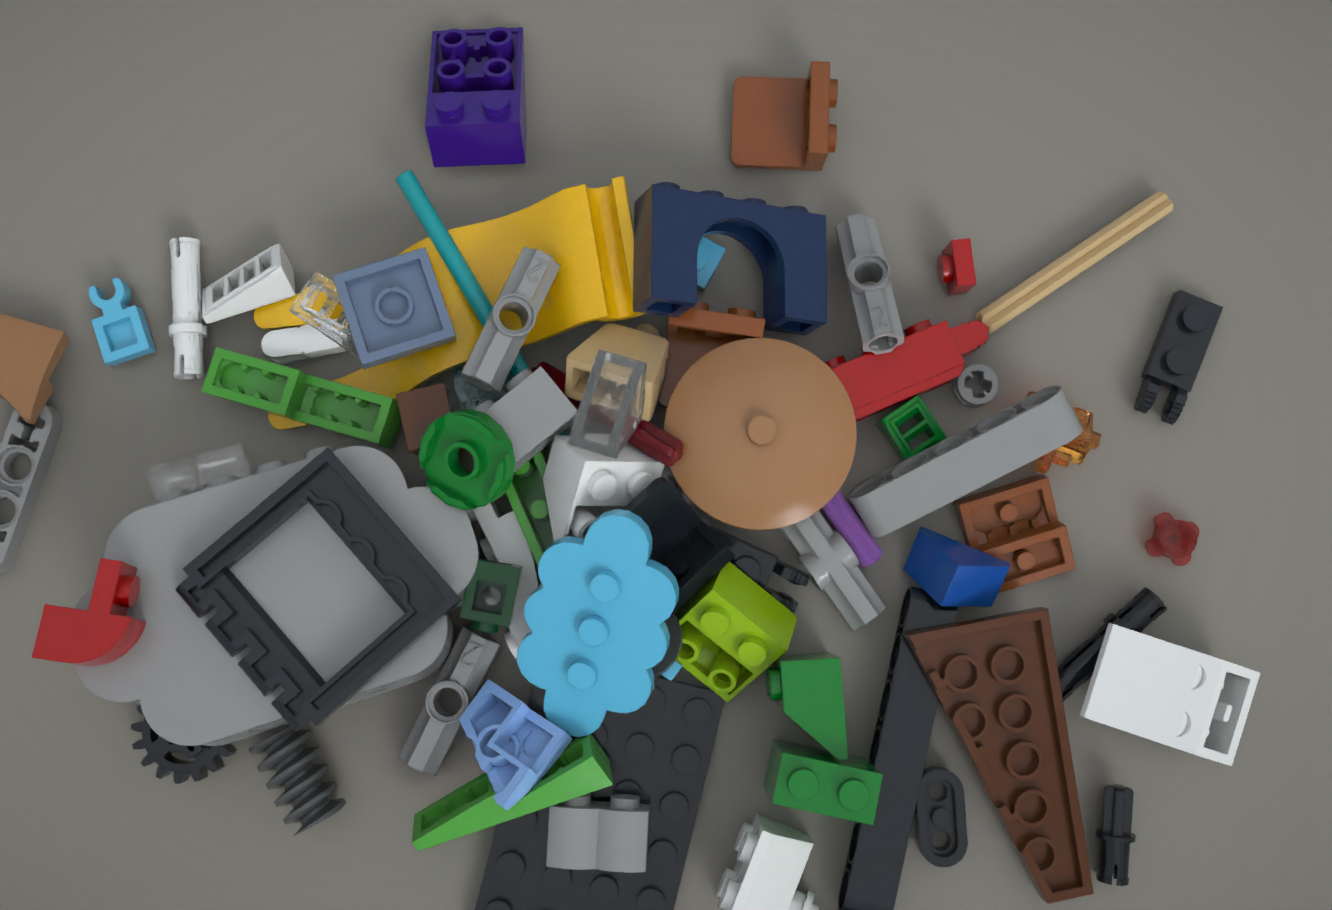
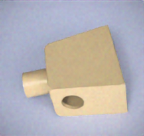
(638, 344)

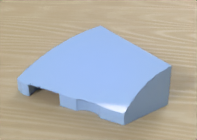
(511, 742)

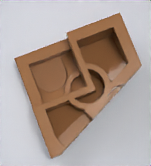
(26, 363)

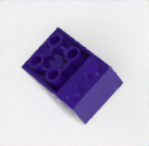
(477, 97)

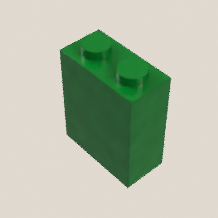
(822, 784)

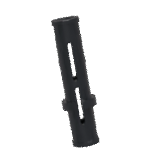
(1081, 662)

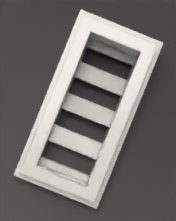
(250, 286)

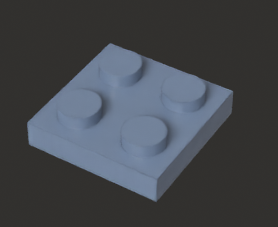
(394, 308)

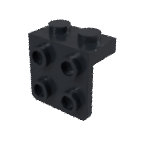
(680, 538)

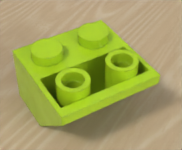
(732, 632)

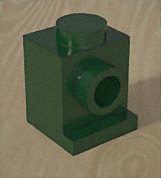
(483, 615)

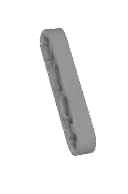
(25, 490)

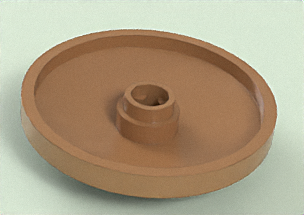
(761, 433)

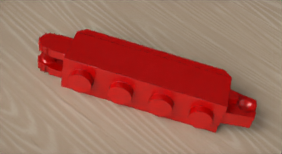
(921, 364)

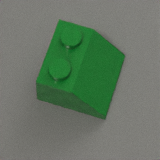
(812, 695)

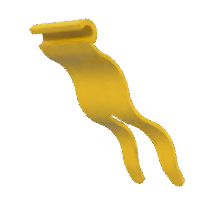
(579, 227)

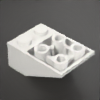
(1170, 694)

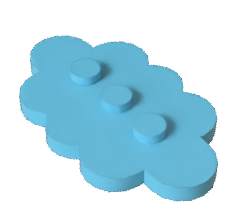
(597, 623)

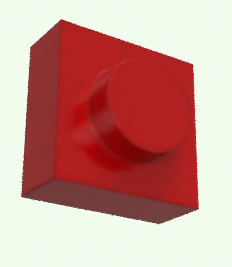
(957, 267)

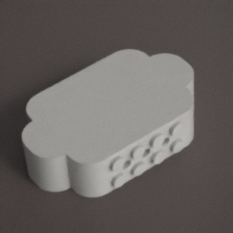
(297, 575)

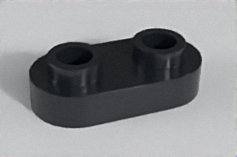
(941, 814)

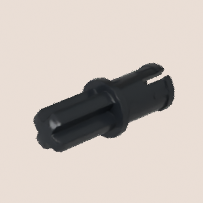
(1115, 834)

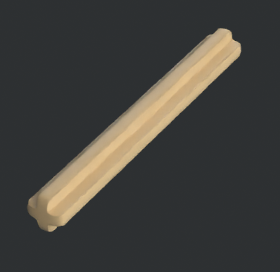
(1075, 261)

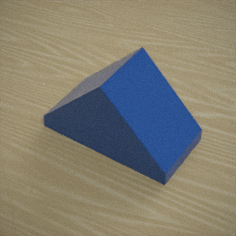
(954, 571)

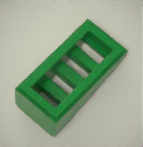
(926, 422)

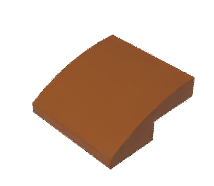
(1019, 527)

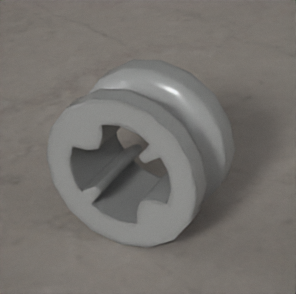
(986, 376)

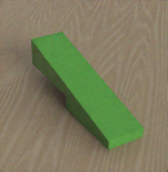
(303, 397)
(472, 807)

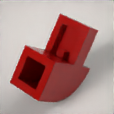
(100, 632)

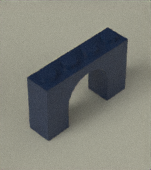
(784, 241)

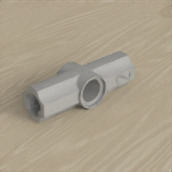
(872, 304)
(498, 346)
(834, 570)
(436, 727)

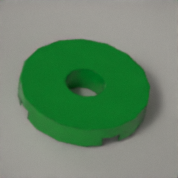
(491, 453)

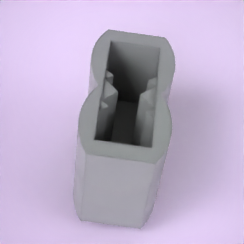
(599, 834)

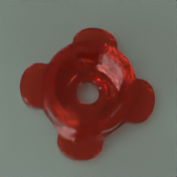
(1186, 539)

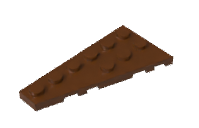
(1009, 715)

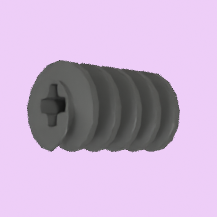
(298, 778)

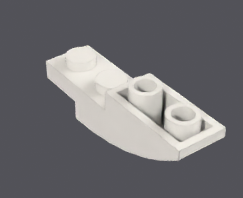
(507, 544)

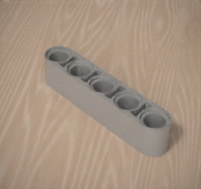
(966, 461)

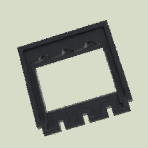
(370, 537)

